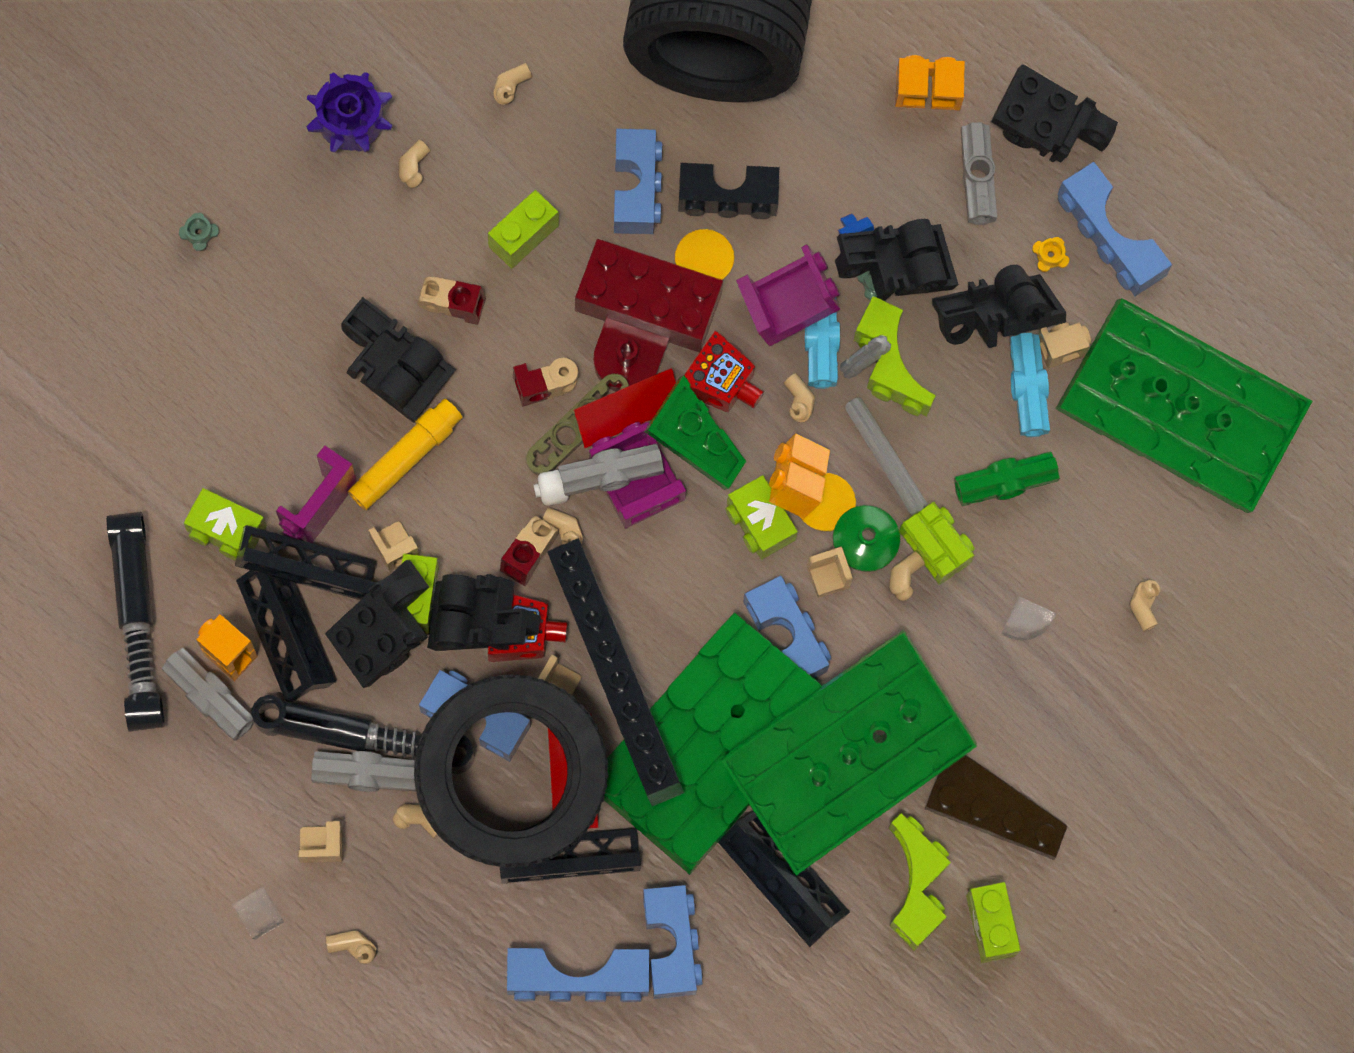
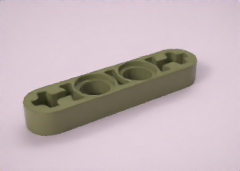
(569, 421)

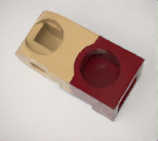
(452, 298)
(546, 381)
(528, 550)

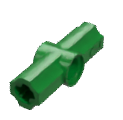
(1006, 479)

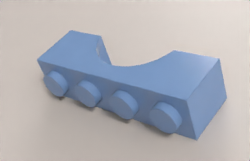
(1137, 262)
(532, 974)

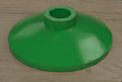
(866, 554)

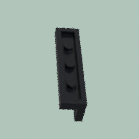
(304, 571)
(292, 626)
(581, 866)
(779, 883)

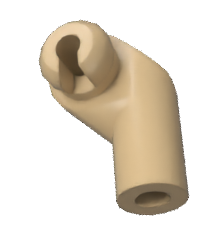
(507, 83)

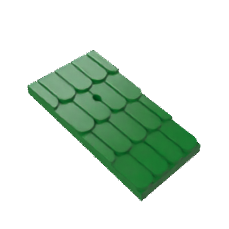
(1184, 405)
(729, 678)
(826, 772)

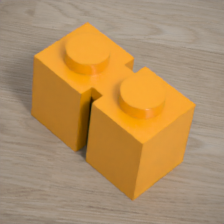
(947, 82)
(794, 479)
(226, 646)

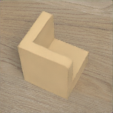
(392, 544)
(829, 572)
(560, 675)
(321, 843)

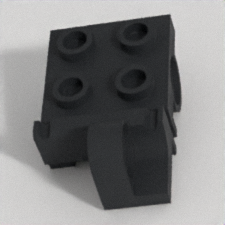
(1046, 116)
(899, 259)
(1009, 306)
(394, 364)
(478, 614)
(380, 628)

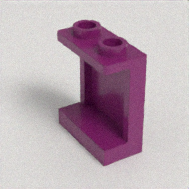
(790, 297)
(643, 496)
(325, 500)

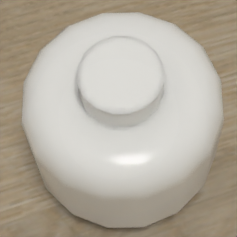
(550, 488)

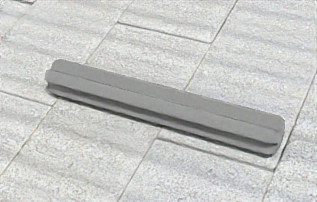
(885, 456)

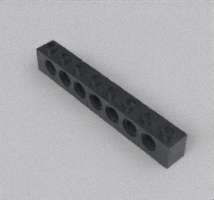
(615, 672)

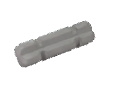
(865, 356)

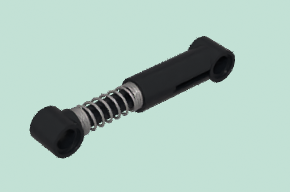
(134, 614)
(343, 730)

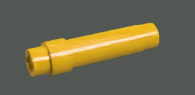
(429, 431)

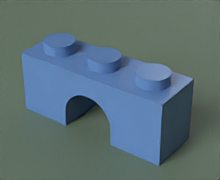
(636, 208)
(776, 605)
(502, 731)
(670, 910)

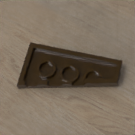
(988, 804)

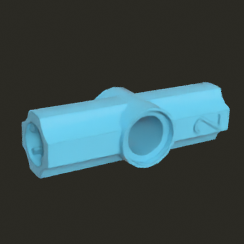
(822, 344)
(1029, 385)

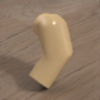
(409, 164)
(803, 398)
(566, 524)
(901, 576)
(1141, 604)
(412, 814)
(354, 943)

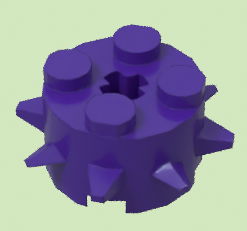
(334, 107)

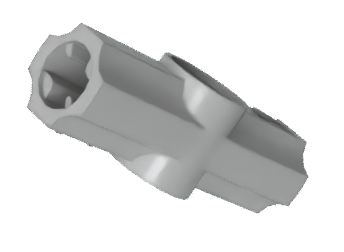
(979, 191)
(611, 469)
(208, 694)
(363, 771)

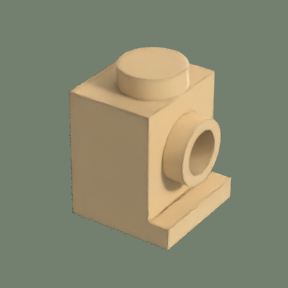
(1064, 343)

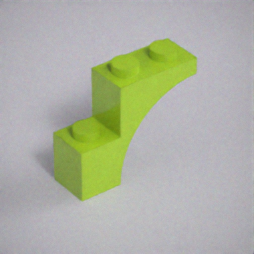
(890, 377)
(925, 862)

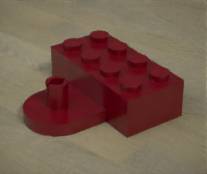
(643, 309)

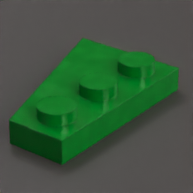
(693, 435)

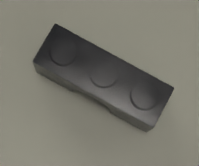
(702, 195)

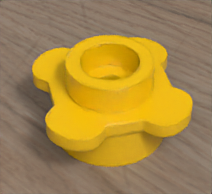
(1053, 245)

